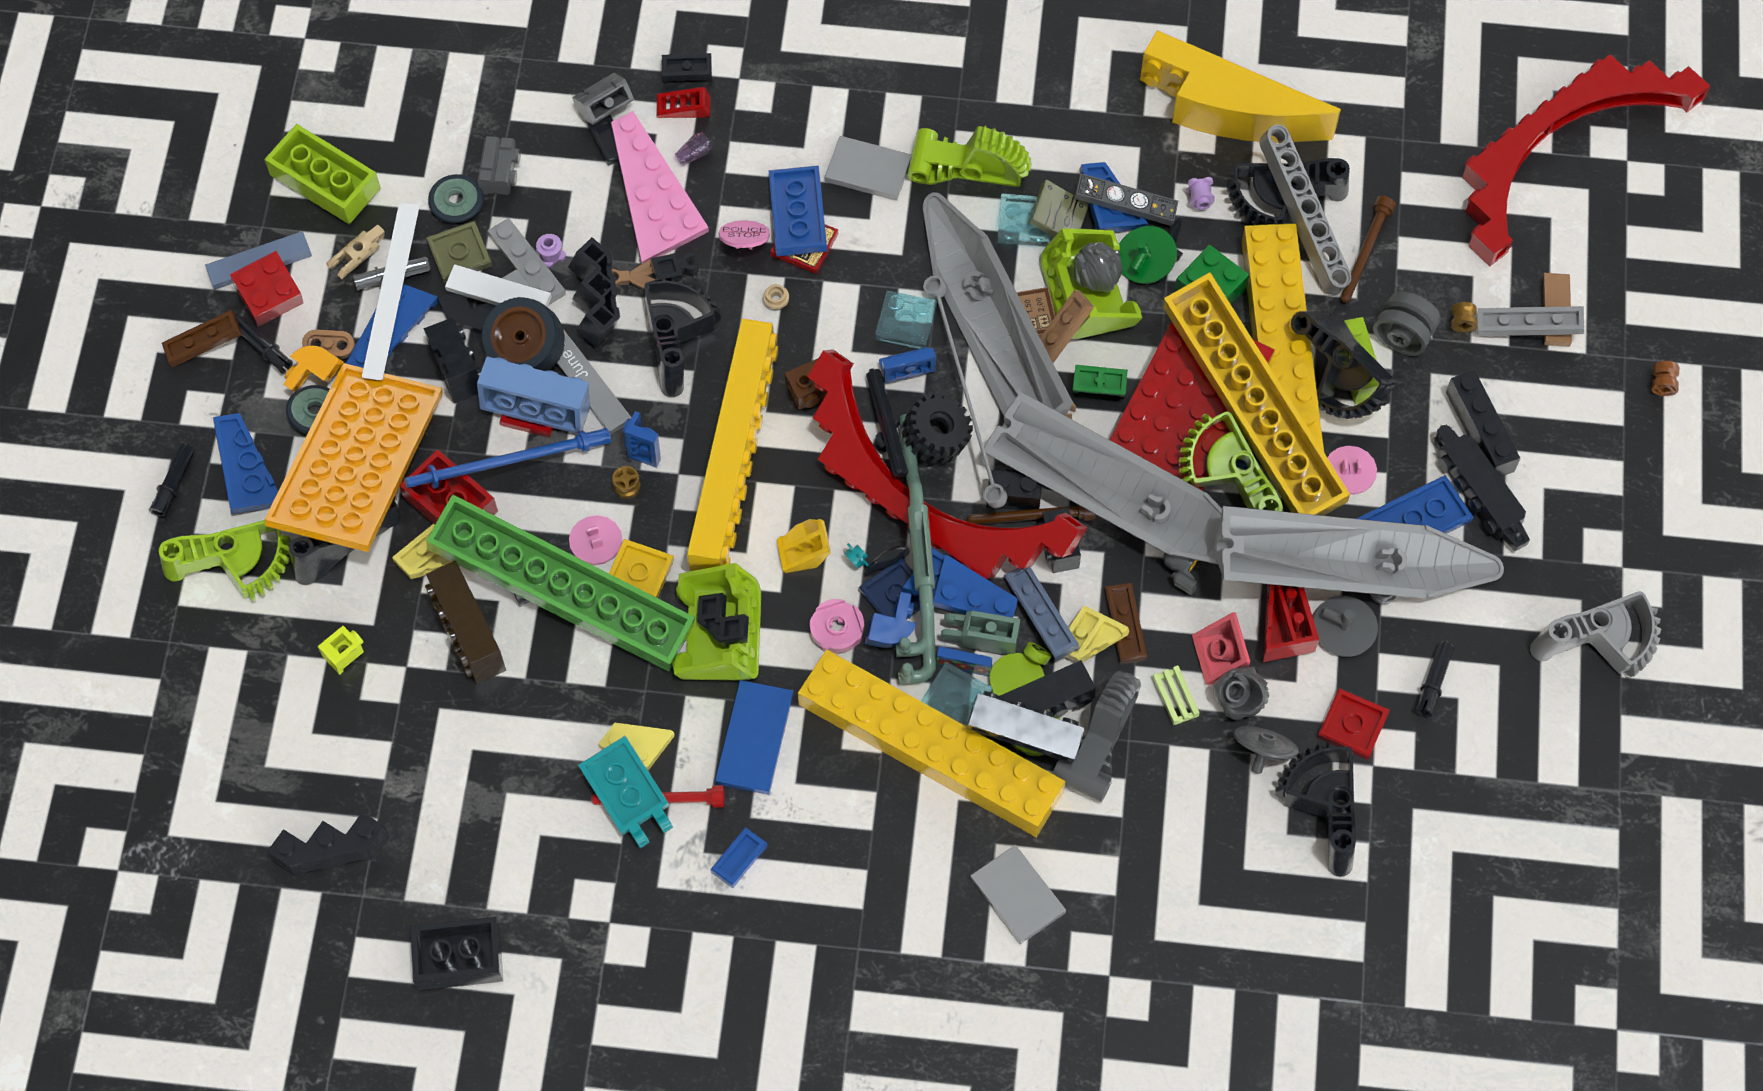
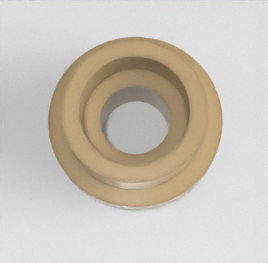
(776, 290)

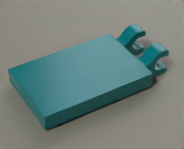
(626, 789)

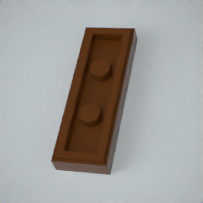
(201, 338)
(1124, 610)

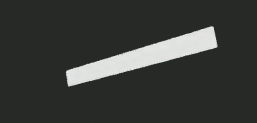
(390, 291)

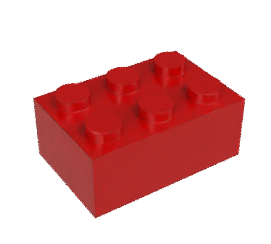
(432, 501)

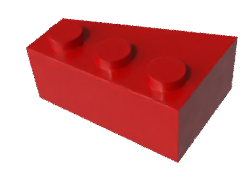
(1288, 623)

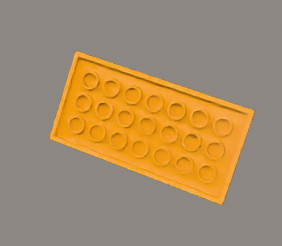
(354, 458)

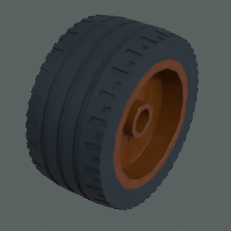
(528, 320)

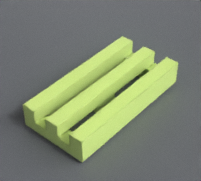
(1168, 674)

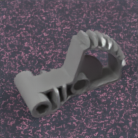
(1608, 638)

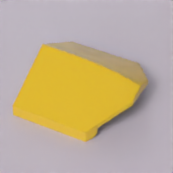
(804, 546)

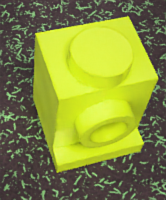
(340, 640)

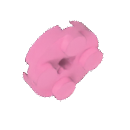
(833, 640)

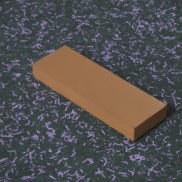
(1557, 294)
(1066, 324)

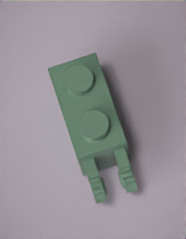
(983, 631)

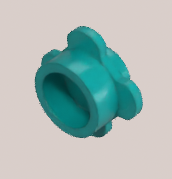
(856, 555)

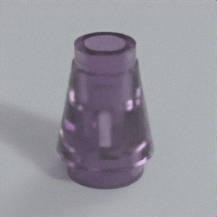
(695, 148)

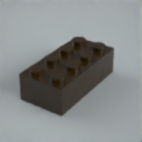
(464, 623)

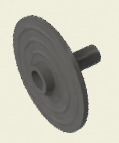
(1345, 626)
(1266, 744)

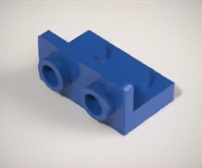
(908, 364)
(641, 442)

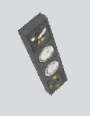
(1126, 199)

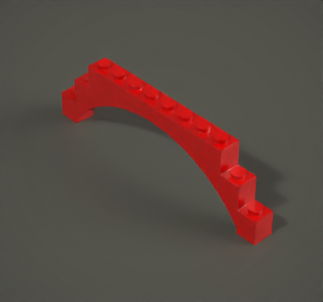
(1601, 88)
(857, 461)

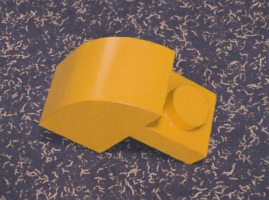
(311, 360)

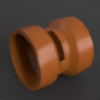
(1665, 378)

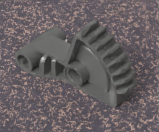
(1092, 767)

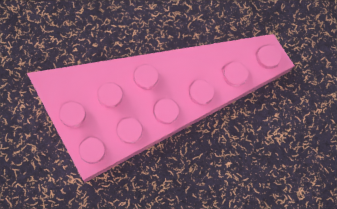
(657, 202)

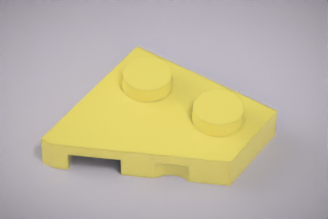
(416, 559)
(1094, 633)
(646, 741)

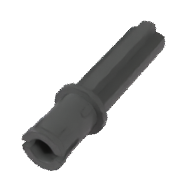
(375, 276)

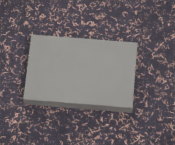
(868, 168)
(1018, 894)

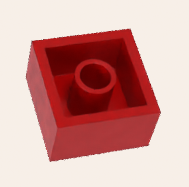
(266, 288)

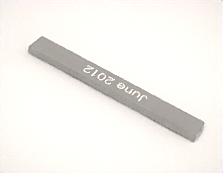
(574, 364)

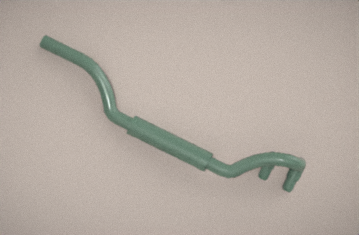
(923, 577)

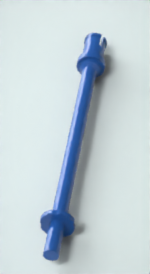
(582, 442)

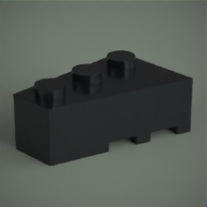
(453, 359)

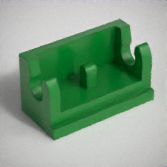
(1100, 380)

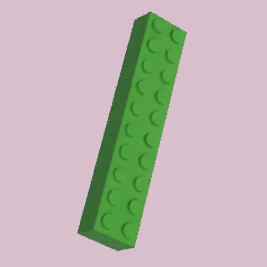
(560, 583)

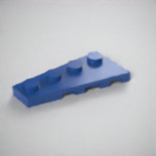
(410, 311)
(244, 472)

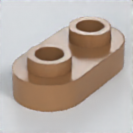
(330, 341)

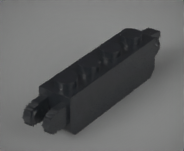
(1482, 487)

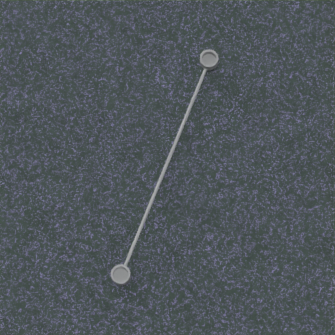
(994, 493)

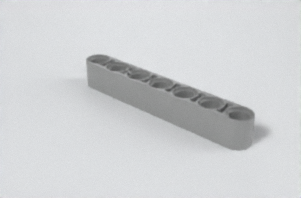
(1305, 196)

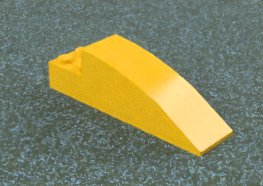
(1231, 99)

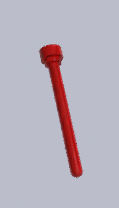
(713, 796)

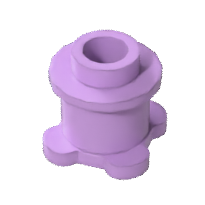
(1201, 193)
(549, 249)

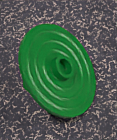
(1147, 254)

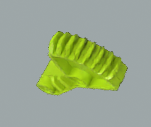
(977, 160)
(1221, 466)
(201, 552)

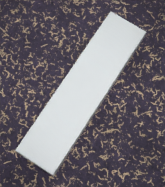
(490, 288)

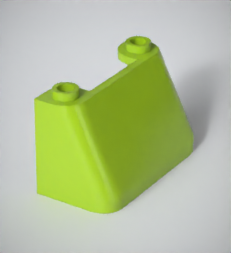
(1058, 270)
(705, 655)

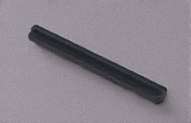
(887, 423)

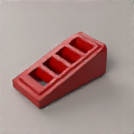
(694, 111)

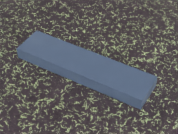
(290, 249)
(1042, 612)

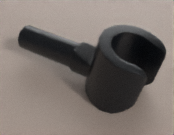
(879, 441)

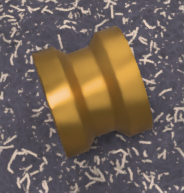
(1464, 317)
(626, 475)

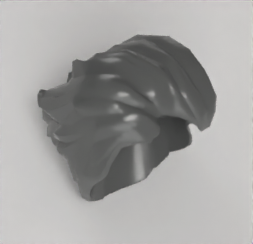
(1098, 267)
(1241, 692)

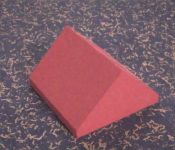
(1221, 648)

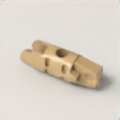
(366, 244)

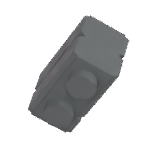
(603, 98)
(498, 165)

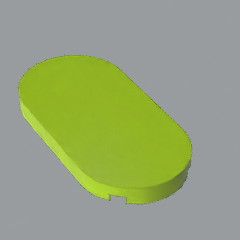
(1012, 672)

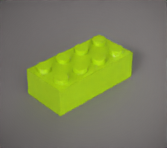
(322, 173)

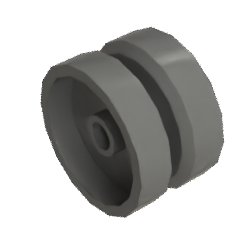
(1406, 323)

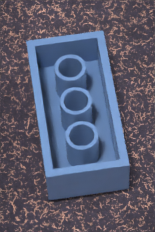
(533, 395)

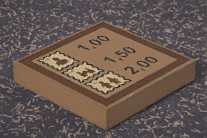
(1038, 307)

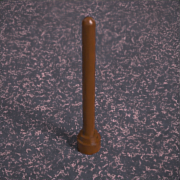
(1382, 208)
(1024, 515)

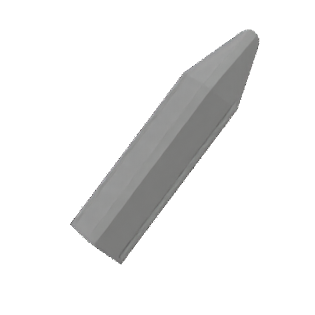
(986, 303)
(1107, 479)
(1347, 554)

